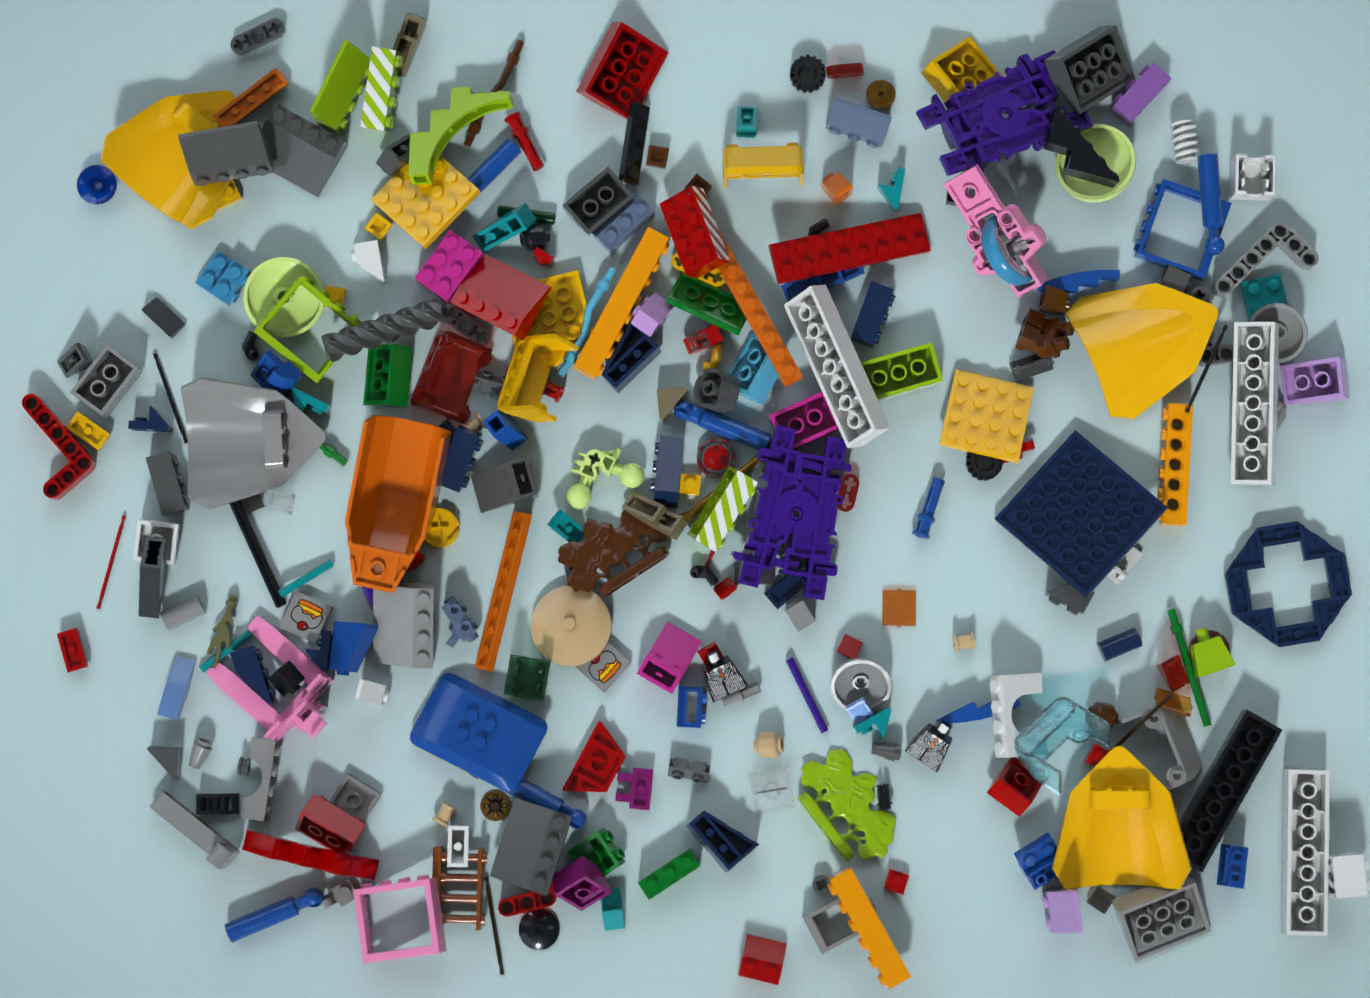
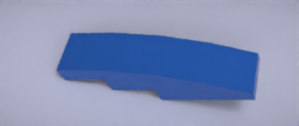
(831, 280)
(1072, 282)
(971, 713)

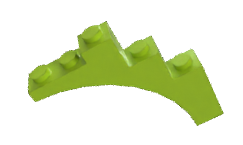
(445, 124)

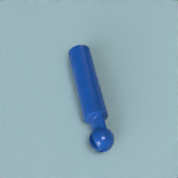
(494, 164)
(1211, 201)
(722, 425)
(534, 794)
(272, 914)

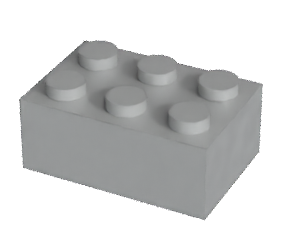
(106, 381)

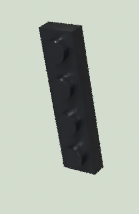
(634, 143)

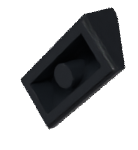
(163, 317)

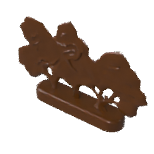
(608, 547)

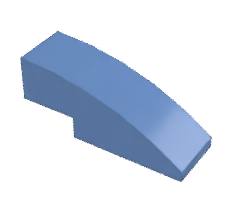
(176, 688)

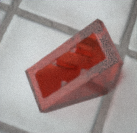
(1173, 672)

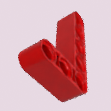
(62, 444)
(518, 907)

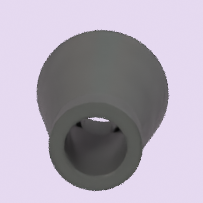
(887, 750)

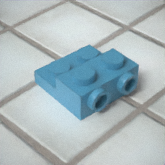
(223, 278)

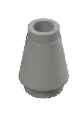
(199, 753)

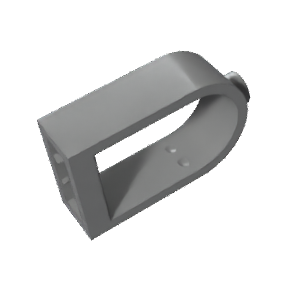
(817, 932)

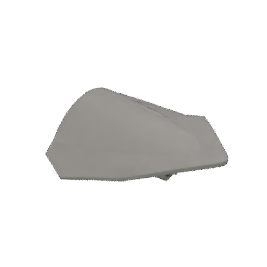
(242, 440)

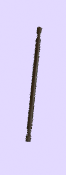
(1143, 721)
(493, 925)

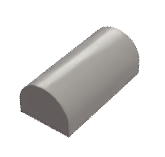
(182, 612)

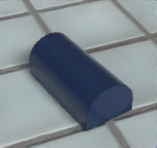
(1119, 644)

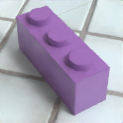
(1140, 93)

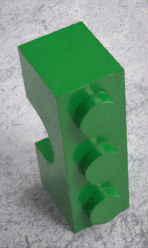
(669, 874)

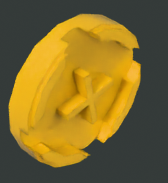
(444, 529)

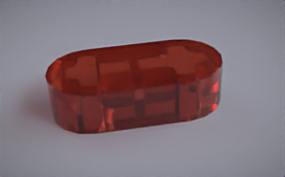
(845, 70)
(852, 494)

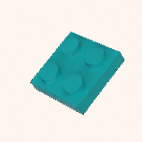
(1262, 292)

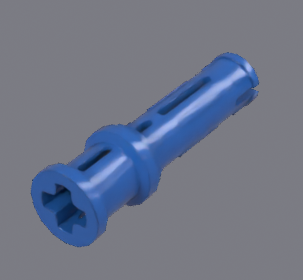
(926, 517)

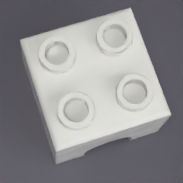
(1252, 177)
(1348, 875)

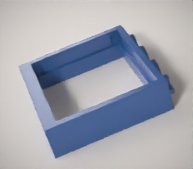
(1146, 226)

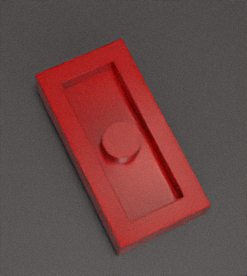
(72, 650)

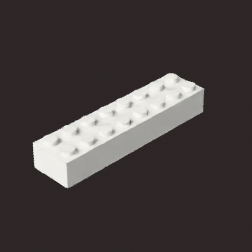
(836, 366)
(1254, 403)
(1305, 852)

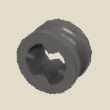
(244, 766)
(819, 878)

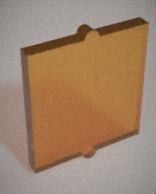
(899, 607)
(1177, 703)

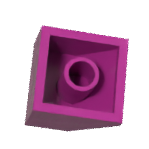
(580, 884)

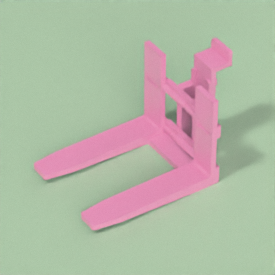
(302, 706)

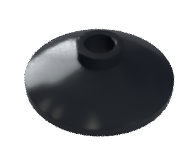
(543, 919)

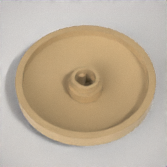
(571, 626)

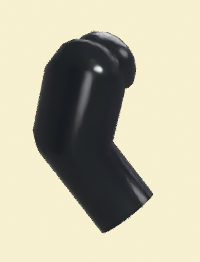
(818, 227)
(249, 348)
(701, 571)

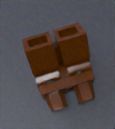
(1043, 335)

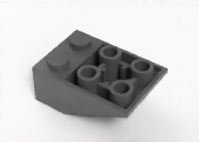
(504, 484)

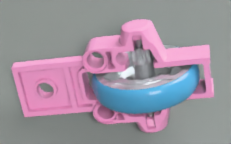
(1005, 243)

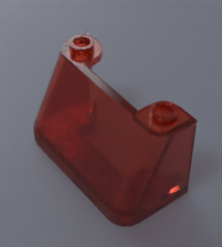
(450, 376)

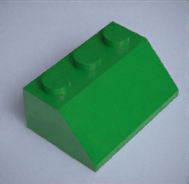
(388, 376)

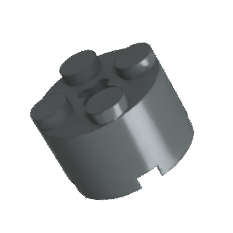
(717, 390)

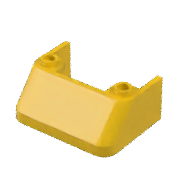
(762, 162)
(529, 374)

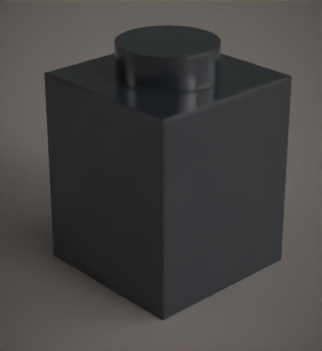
(287, 679)

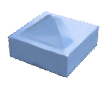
(859, 710)

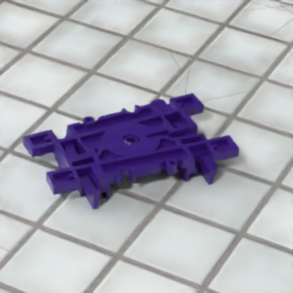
(976, 120)
(788, 490)

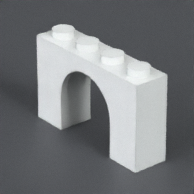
(1004, 692)

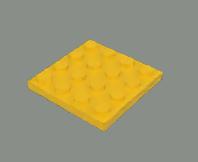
(426, 208)
(562, 310)
(986, 416)

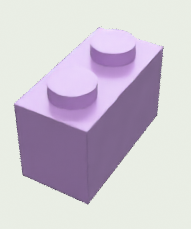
(651, 314)

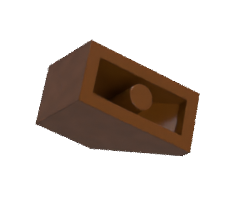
(1053, 301)

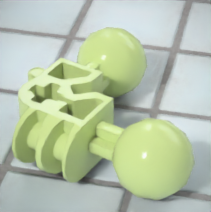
(580, 495)

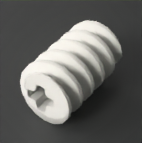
(1184, 141)

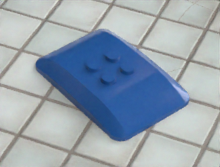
(478, 732)

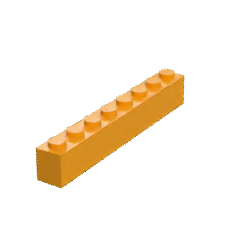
(620, 304)

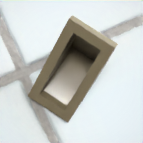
(668, 399)

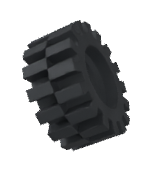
(807, 86)
(976, 472)

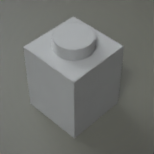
(799, 615)

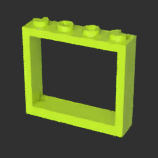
(324, 297)

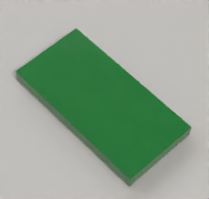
(707, 303)

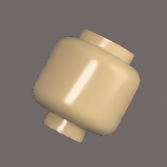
(769, 744)

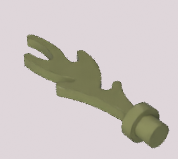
(224, 632)

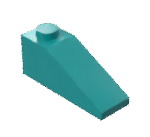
(505, 227)

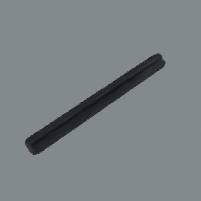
(257, 553)

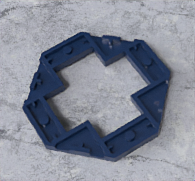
(1312, 548)

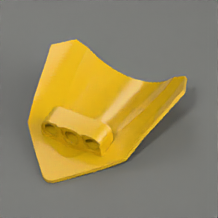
(151, 160)
(1142, 342)
(1121, 829)

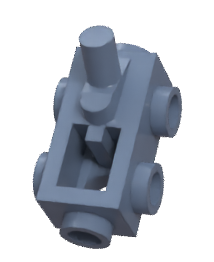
(462, 626)

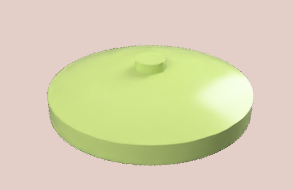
(1119, 157)
(266, 287)

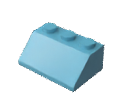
(754, 371)

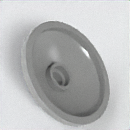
(1293, 324)
(874, 688)

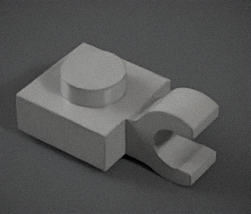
(342, 893)

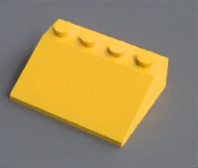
(957, 67)

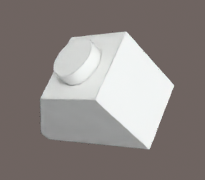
(369, 258)
(372, 692)
(458, 846)

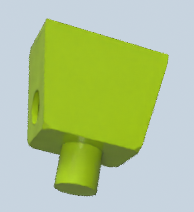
(1209, 654)

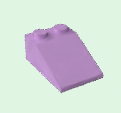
(1315, 381)
(1062, 911)

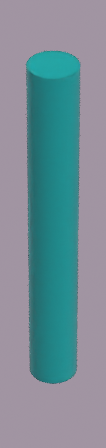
(305, 578)
(234, 644)

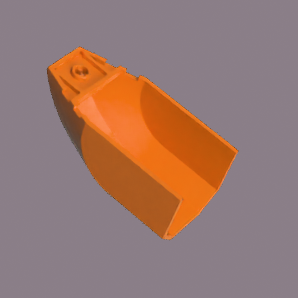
(393, 497)

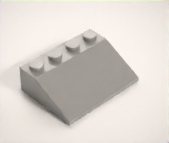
(404, 625)
(1160, 918)

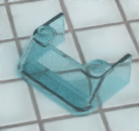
(1055, 725)

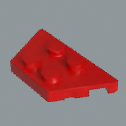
(596, 764)

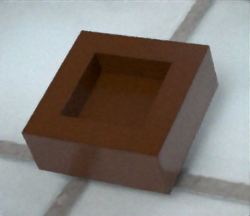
(657, 157)
(699, 182)

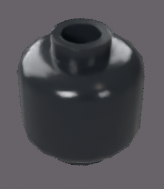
(534, 237)

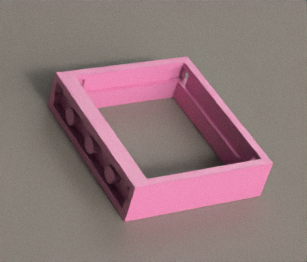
(434, 913)

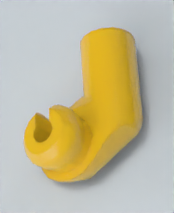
(715, 358)

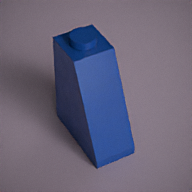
(350, 645)

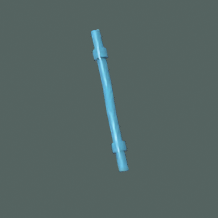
(602, 286)

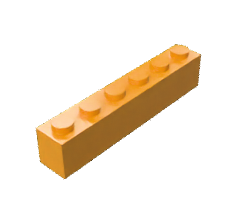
(869, 928)

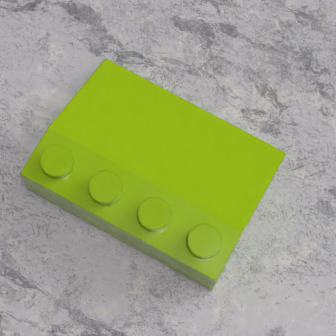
(341, 88)

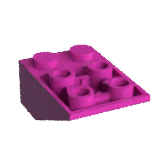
(669, 657)

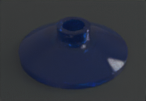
(90, 177)

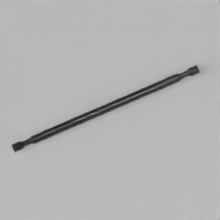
(1206, 369)
(170, 398)

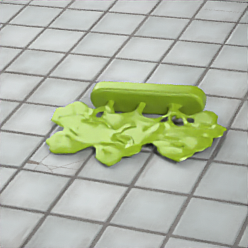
(848, 799)

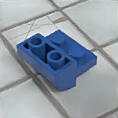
(275, 374)
(1037, 860)

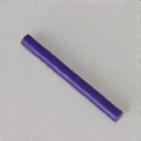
(807, 695)

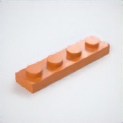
(251, 99)

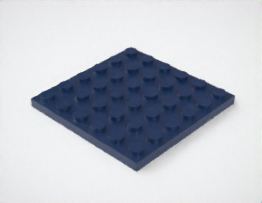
(1081, 514)

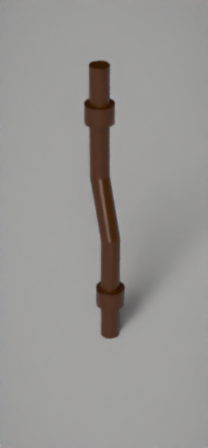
(512, 59)

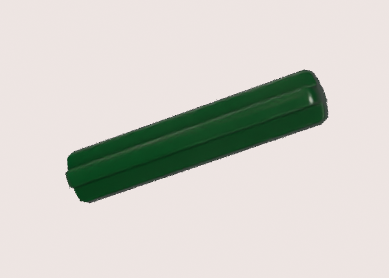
(542, 217)

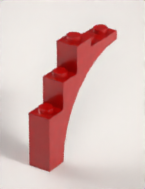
(310, 856)

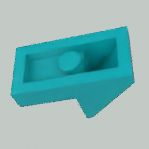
(746, 122)
(890, 193)
(304, 400)
(566, 527)
(880, 720)
(612, 910)

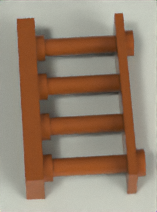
(439, 858)

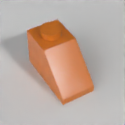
(836, 188)

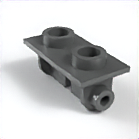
(1030, 366)
(487, 381)
(697, 773)

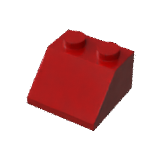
(1014, 787)
(762, 959)

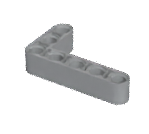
(1260, 254)
(219, 849)

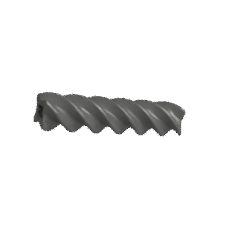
(385, 328)

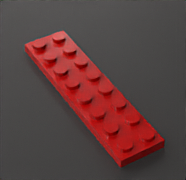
(849, 248)

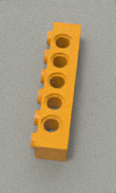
(1175, 412)

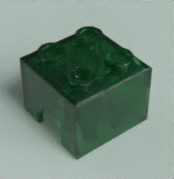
(527, 678)

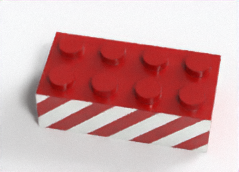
(694, 232)

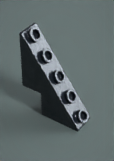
(1080, 158)

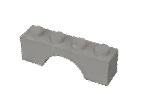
(264, 752)

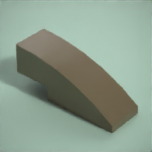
(409, 39)
(655, 515)

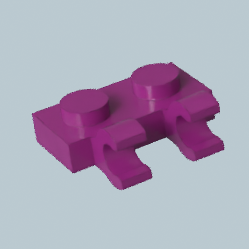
(640, 788)

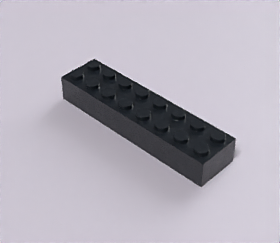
(1226, 785)

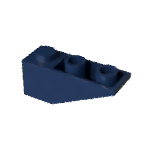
(249, 666)

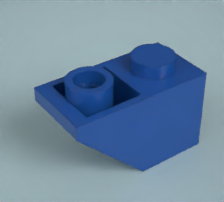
(505, 429)

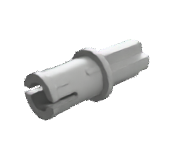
(751, 690)

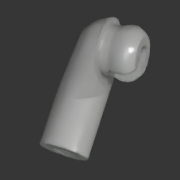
(1281, 413)

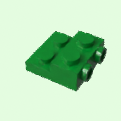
(599, 850)

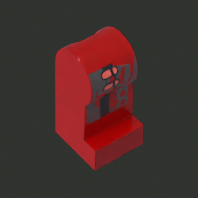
(703, 340)

